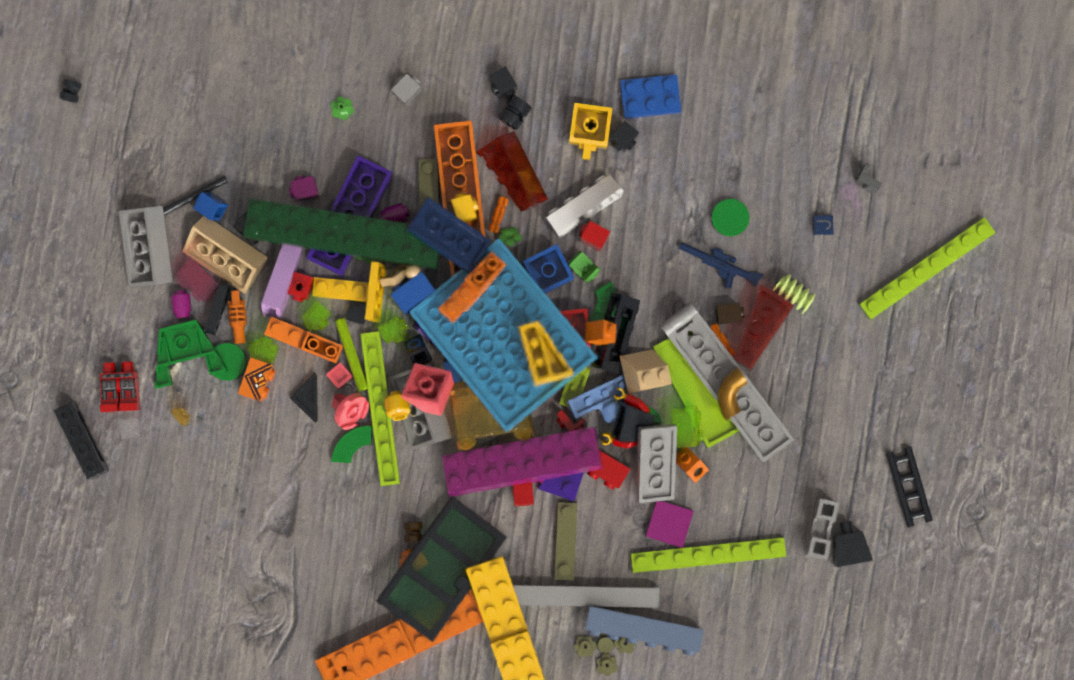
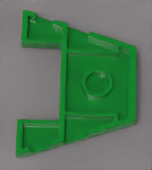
(181, 344)

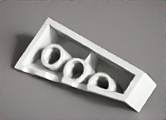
(584, 206)

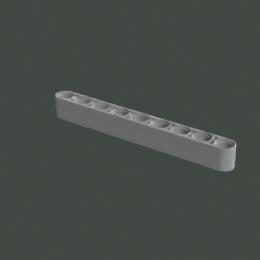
(587, 595)

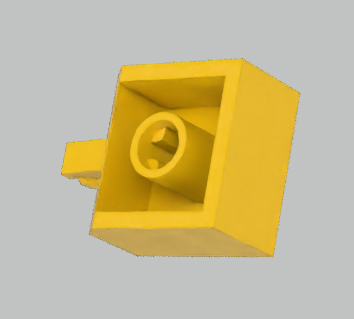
(590, 139)

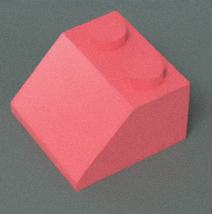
(428, 388)

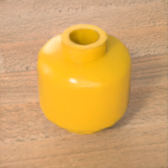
(396, 406)

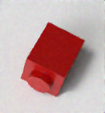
(523, 494)

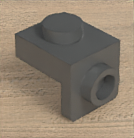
(868, 183)

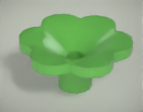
(344, 112)

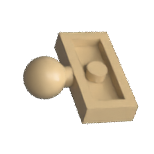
(398, 274)

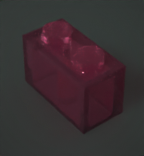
(197, 280)

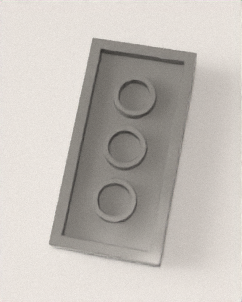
(656, 463)

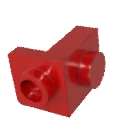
(564, 421)

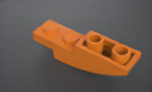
(472, 289)
(303, 339)

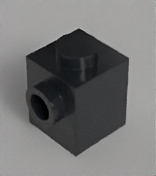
(503, 83)
(624, 137)

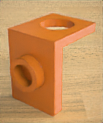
(690, 463)

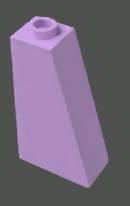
(277, 294)

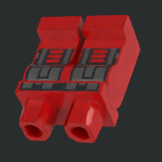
(119, 390)

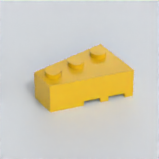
(542, 356)

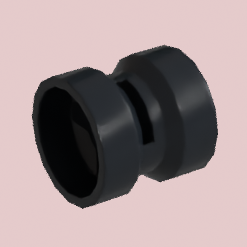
(70, 91)

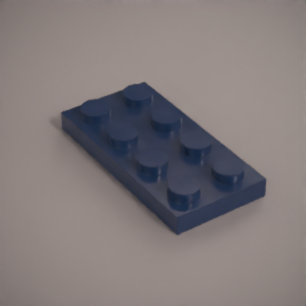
(448, 235)

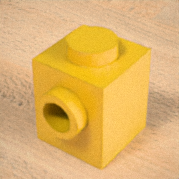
(465, 207)

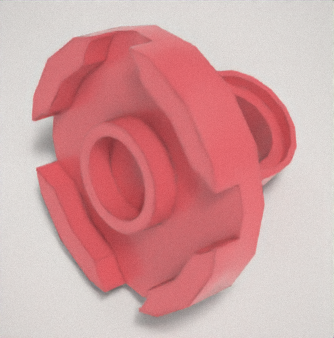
(349, 409)

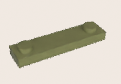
(428, 180)
(565, 541)

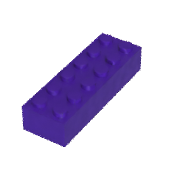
(357, 197)

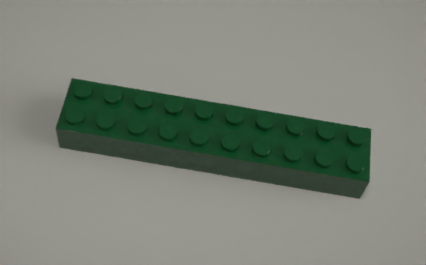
(336, 233)

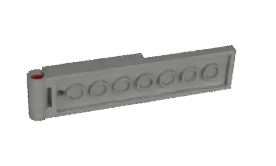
(712, 364)

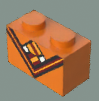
(257, 379)

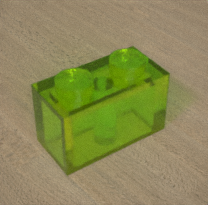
(687, 424)

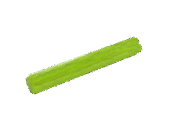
(351, 354)

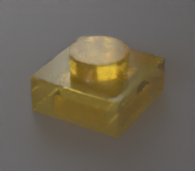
(181, 416)

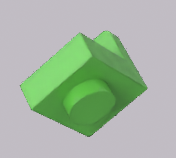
(583, 267)

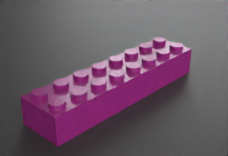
(522, 462)

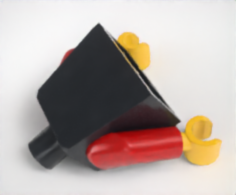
(630, 416)

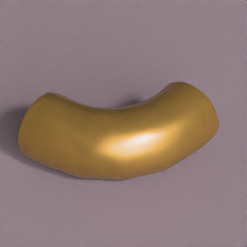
(728, 393)

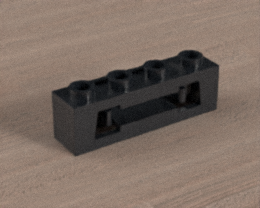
(626, 308)
(81, 440)

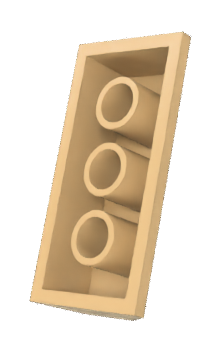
(224, 254)

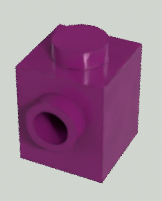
(303, 188)

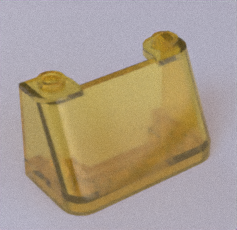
(475, 421)

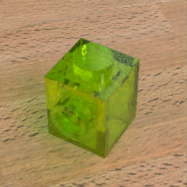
(316, 317)
(394, 330)
(263, 350)

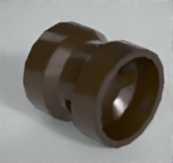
(412, 536)

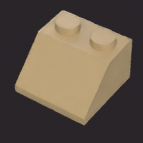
(644, 371)

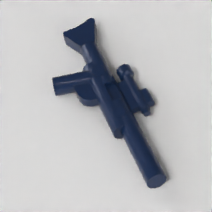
(719, 261)

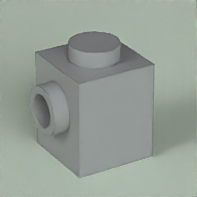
(406, 88)

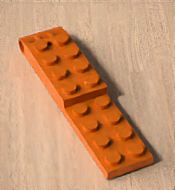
(393, 645)

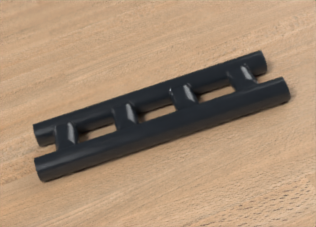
(919, 493)

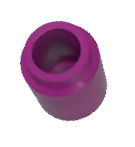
(395, 213)
(181, 304)

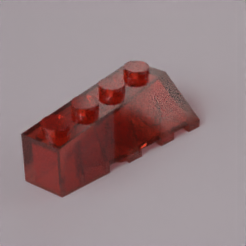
(514, 171)

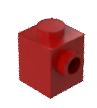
(301, 287)

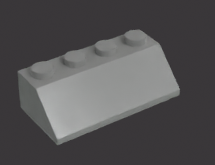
(145, 246)
(420, 426)

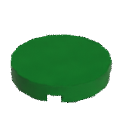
(730, 217)
(234, 359)

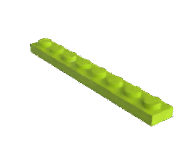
(927, 268)
(381, 422)
(708, 555)

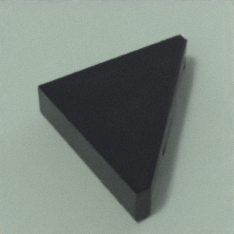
(307, 398)

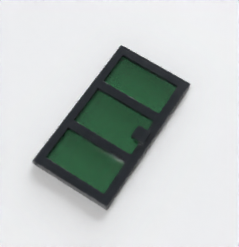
(435, 574)

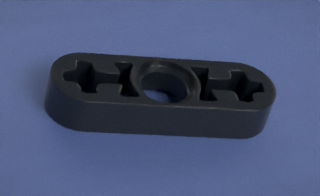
(218, 307)

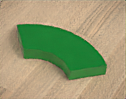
(603, 296)
(351, 443)

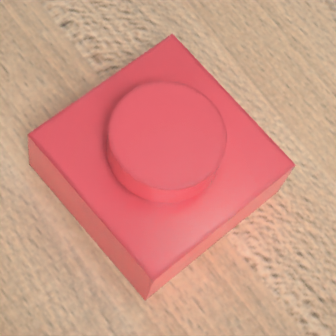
(339, 375)

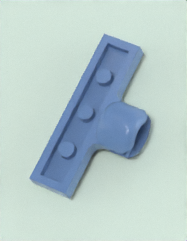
(599, 398)

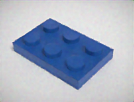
(650, 96)

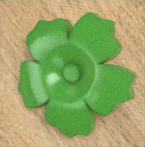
(509, 236)

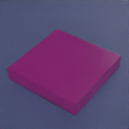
(669, 523)

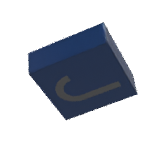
(823, 225)

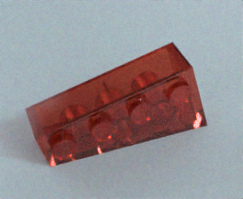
(764, 323)

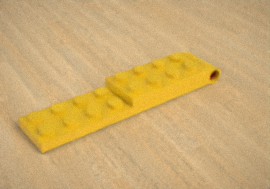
(504, 621)

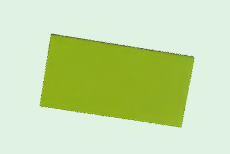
(695, 393)

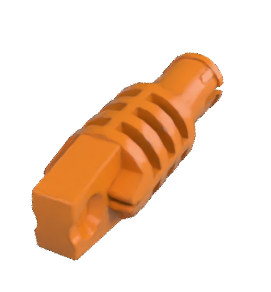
(237, 317)

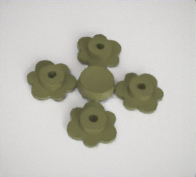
(605, 646)

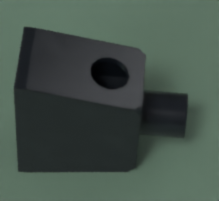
(850, 546)

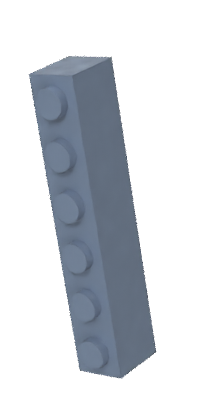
(643, 629)

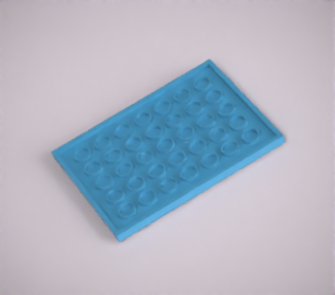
(487, 343)

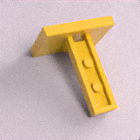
(368, 292)

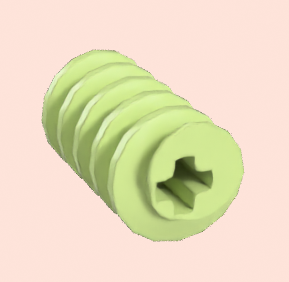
(794, 292)

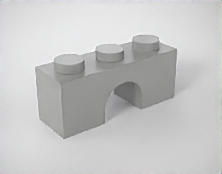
(821, 526)

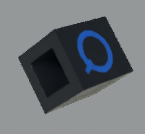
(417, 350)

